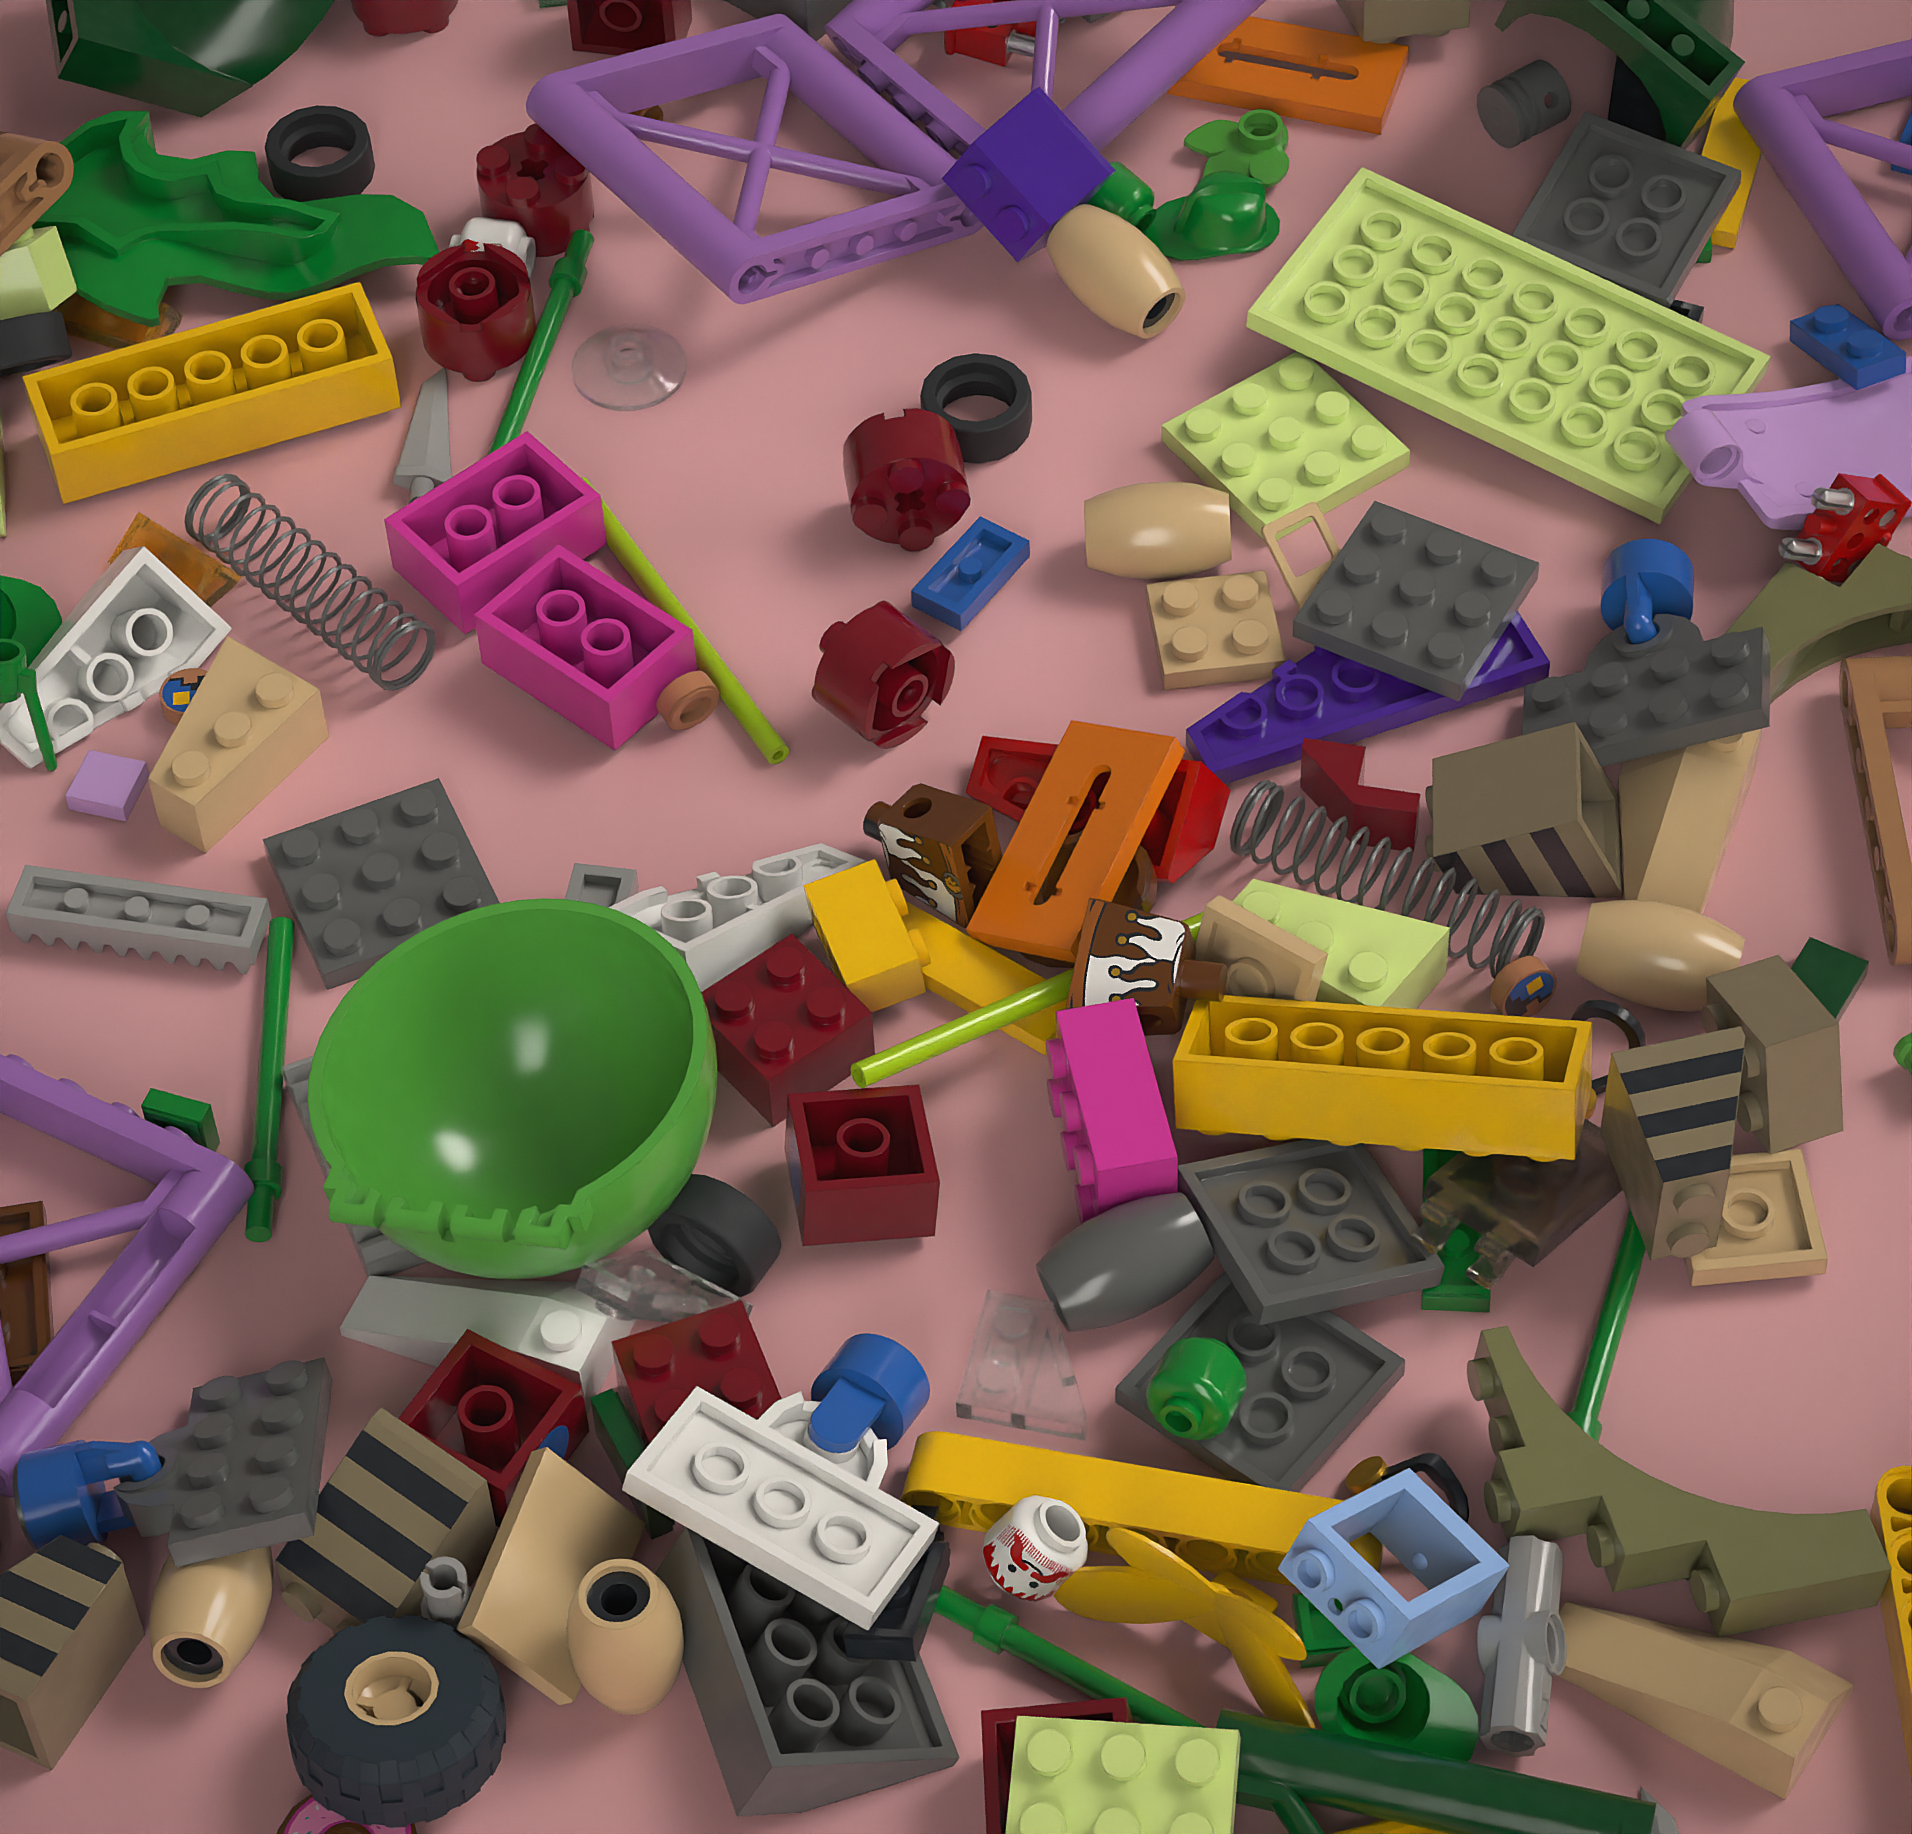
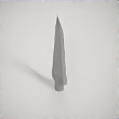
(426, 448)

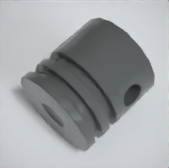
(1515, 105)

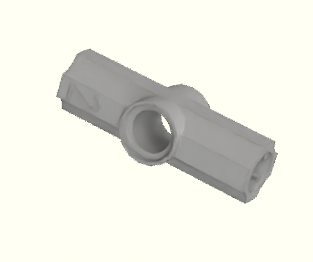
(1522, 1647)

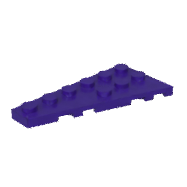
(1343, 703)

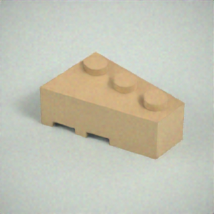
(234, 744)

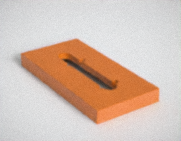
(1349, 104)
(1140, 774)

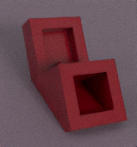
(1335, 778)

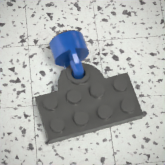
(1654, 676)
(219, 1486)

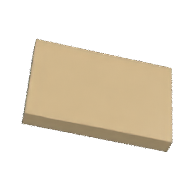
(544, 1548)

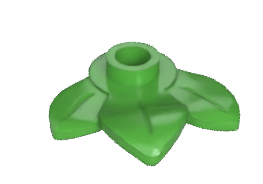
(1248, 147)

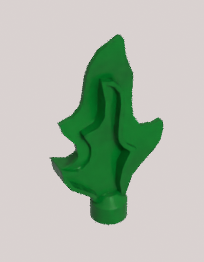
(167, 221)

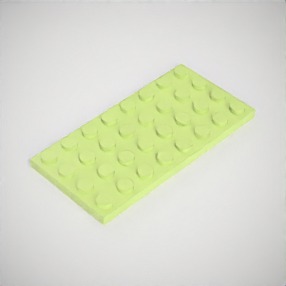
(1502, 340)

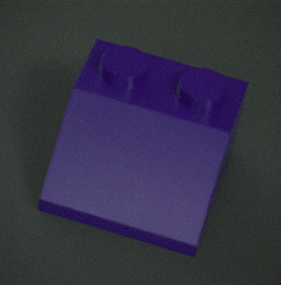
(1028, 174)

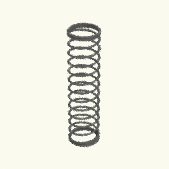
(237, 519)
(1266, 818)

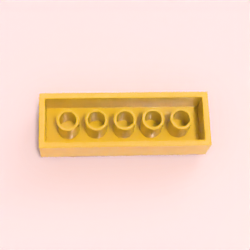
(212, 392)
(1384, 1076)

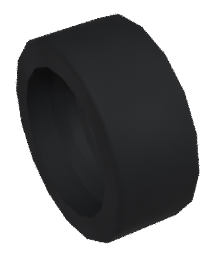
(312, 129)
(32, 342)
(982, 376)
(717, 1235)

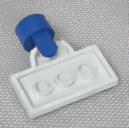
(802, 1479)

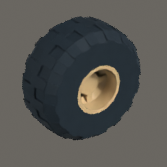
(396, 1721)

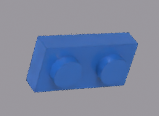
(1847, 346)
(970, 573)

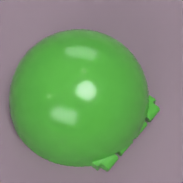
(515, 1088)

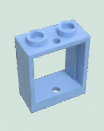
(1423, 1537)

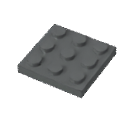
(1628, 207)
(1416, 600)
(377, 877)
(1307, 1228)
(1304, 1391)

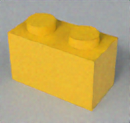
(866, 937)

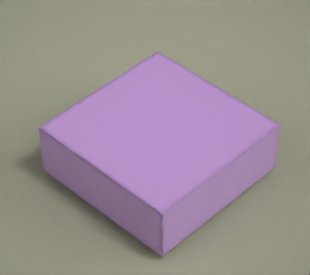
(107, 785)

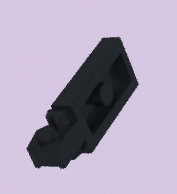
(906, 1617)

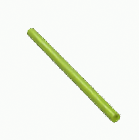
(707, 658)
(972, 1025)

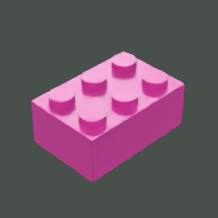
(491, 526)
(584, 645)
(1109, 1107)

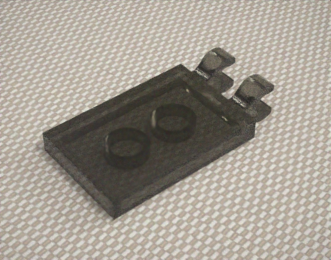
(1516, 1203)

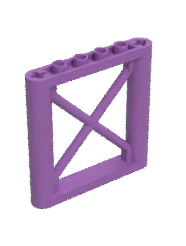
(874, 28)
(590, 119)
(1787, 125)
(177, 1223)

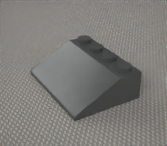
(783, 1699)

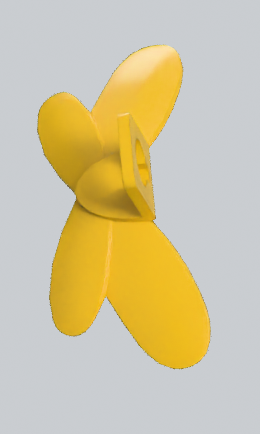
(1227, 1609)

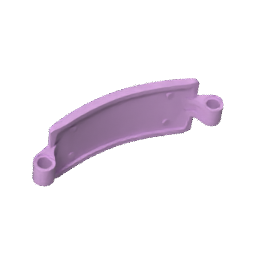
(1797, 440)

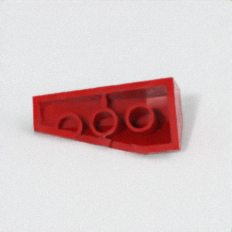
(1177, 836)

